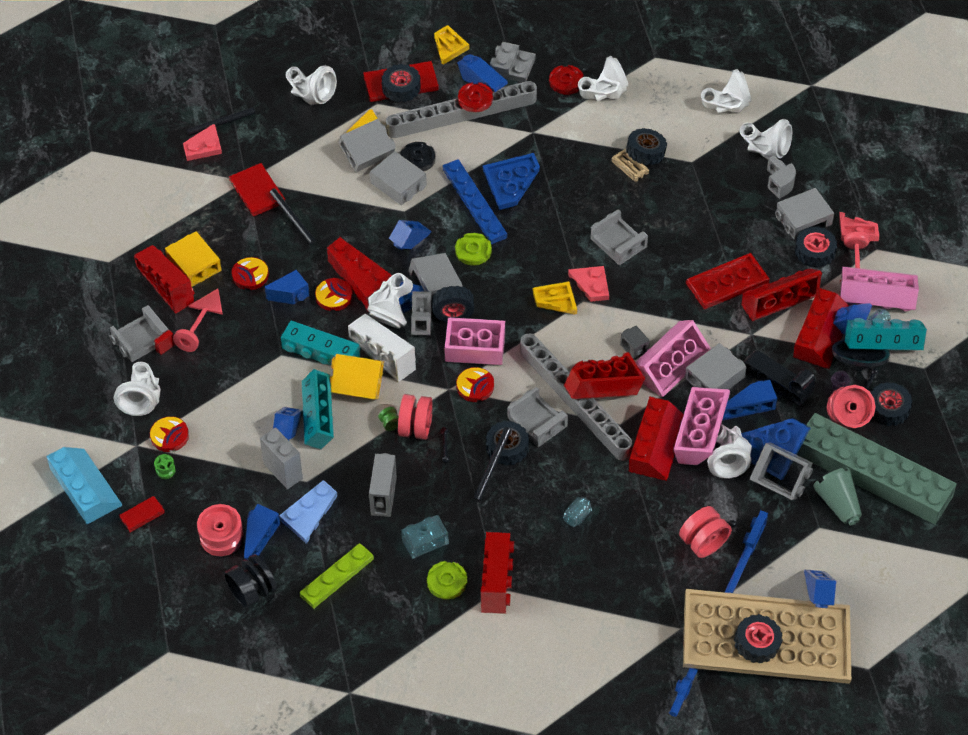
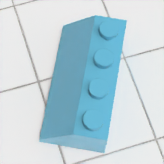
(83, 483)

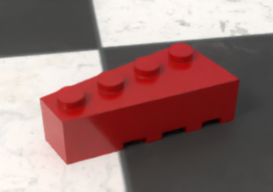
(356, 269)
(165, 278)
(605, 379)
(495, 573)

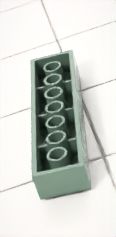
(877, 469)

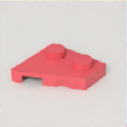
(203, 144)
(858, 225)
(591, 282)

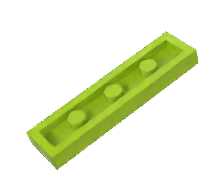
(336, 575)

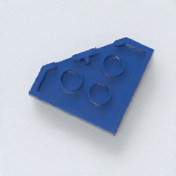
(511, 178)
(785, 434)

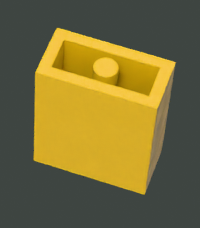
(193, 258)
(356, 376)

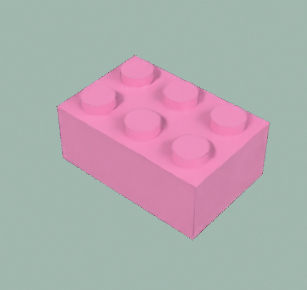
(475, 341)

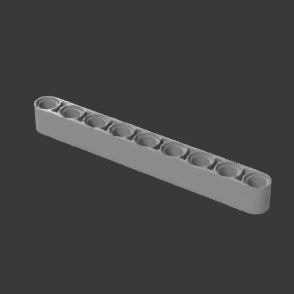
(451, 112)
(585, 408)

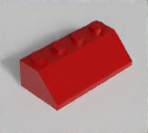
(781, 293)
(818, 330)
(656, 440)

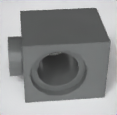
(634, 342)

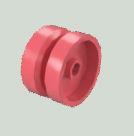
(860, 399)
(415, 416)
(220, 530)
(705, 531)

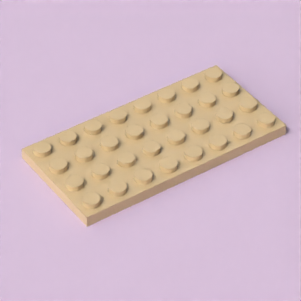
(812, 647)

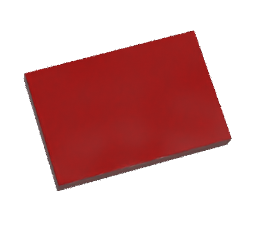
(254, 189)

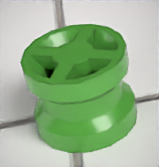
(389, 418)
(168, 463)

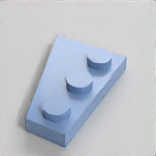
(307, 511)

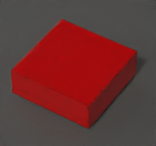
(164, 342)

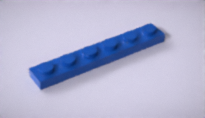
(474, 201)

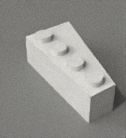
(384, 346)

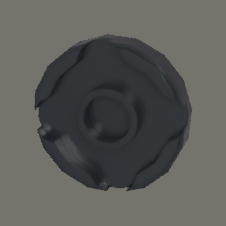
(420, 155)

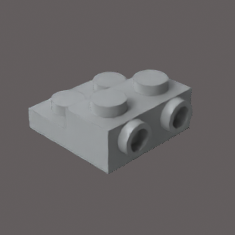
(512, 62)

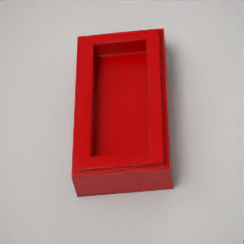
(141, 514)

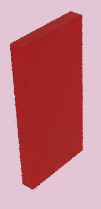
(427, 78)
(727, 281)

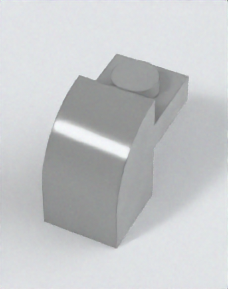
(782, 177)
(421, 313)

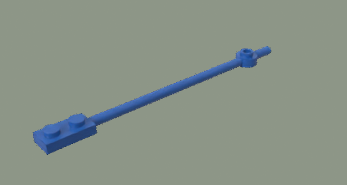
(751, 539)

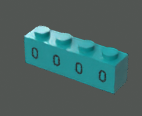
(885, 334)
(316, 343)
(317, 409)

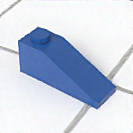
(477, 70)
(753, 399)
(260, 528)
(820, 588)

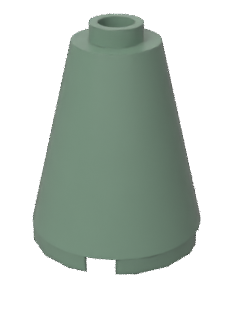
(840, 495)

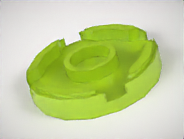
(473, 249)
(447, 580)

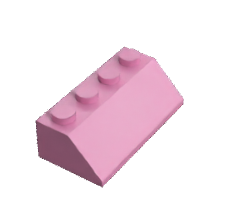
(879, 288)
(668, 358)
(700, 425)

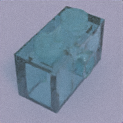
(424, 536)

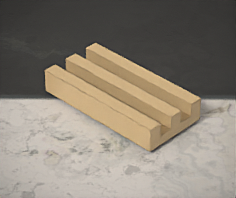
(628, 168)

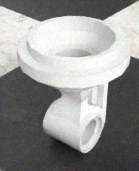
(609, 85)
(316, 87)
(732, 98)
(770, 142)
(385, 302)
(140, 394)
(732, 456)

